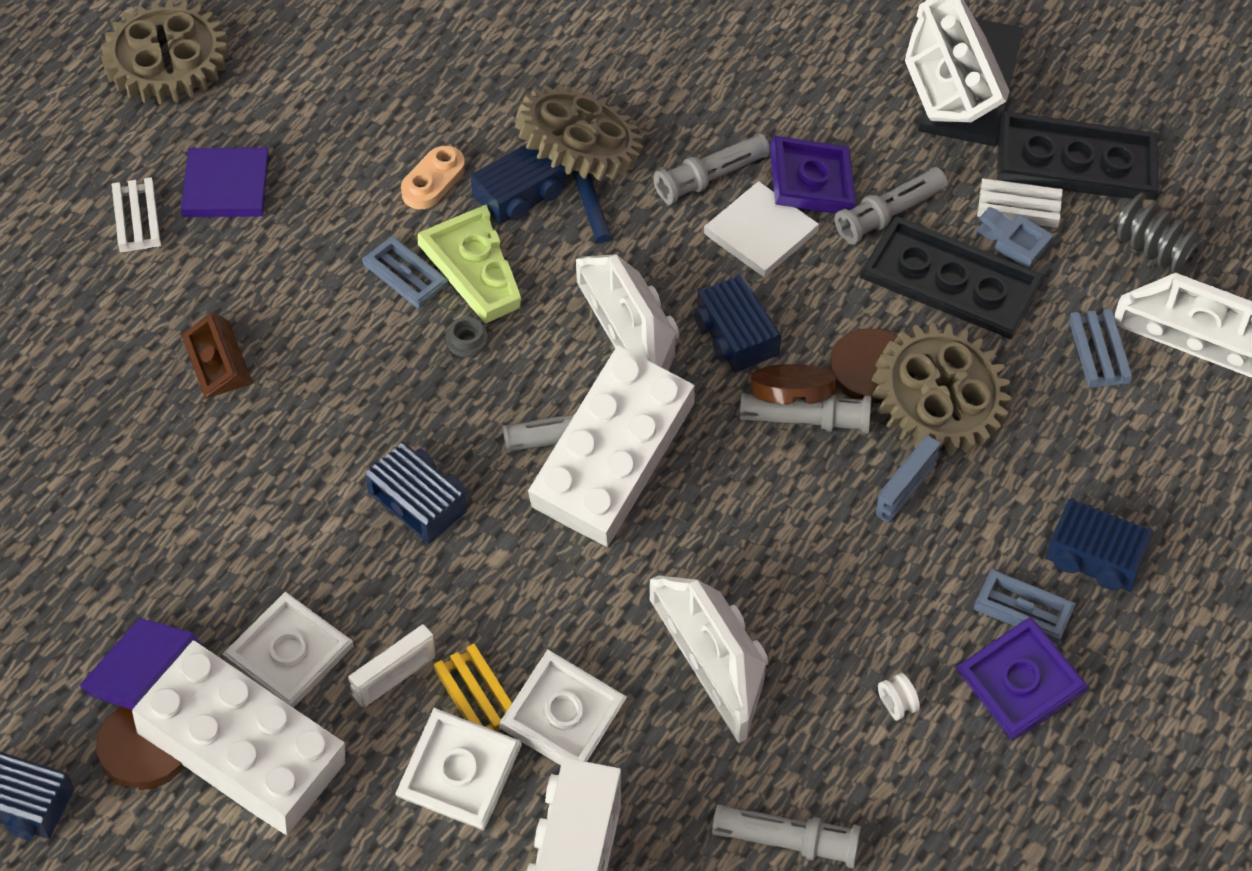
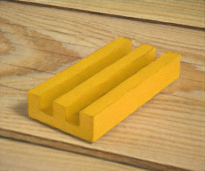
(459, 663)

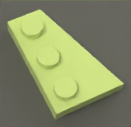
(472, 261)

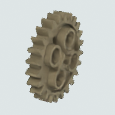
(135, 57)
(578, 132)
(941, 388)

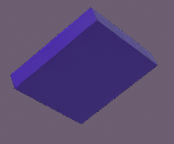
(812, 175)
(225, 182)
(136, 663)
(1022, 678)

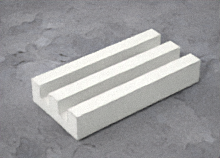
(133, 190)
(1020, 198)
(392, 666)

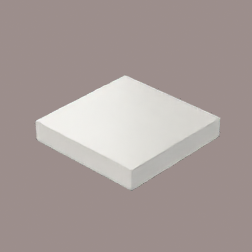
(759, 230)
(288, 649)
(562, 710)
(459, 769)

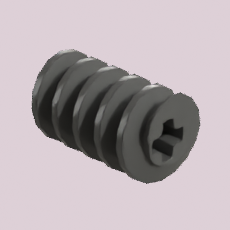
(1158, 236)

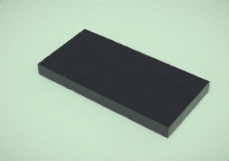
(1004, 43)
(1077, 156)
(952, 277)

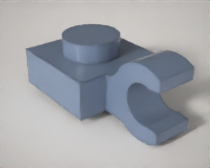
(1015, 239)

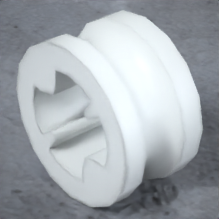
(899, 696)

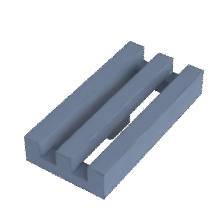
(426, 292)
(1094, 321)
(907, 479)
(1024, 589)

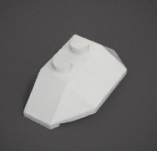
(953, 63)
(628, 308)
(1192, 320)
(714, 645)

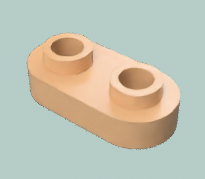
(435, 175)

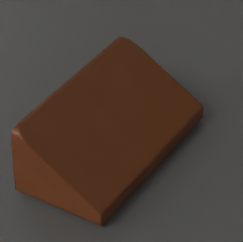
(216, 356)

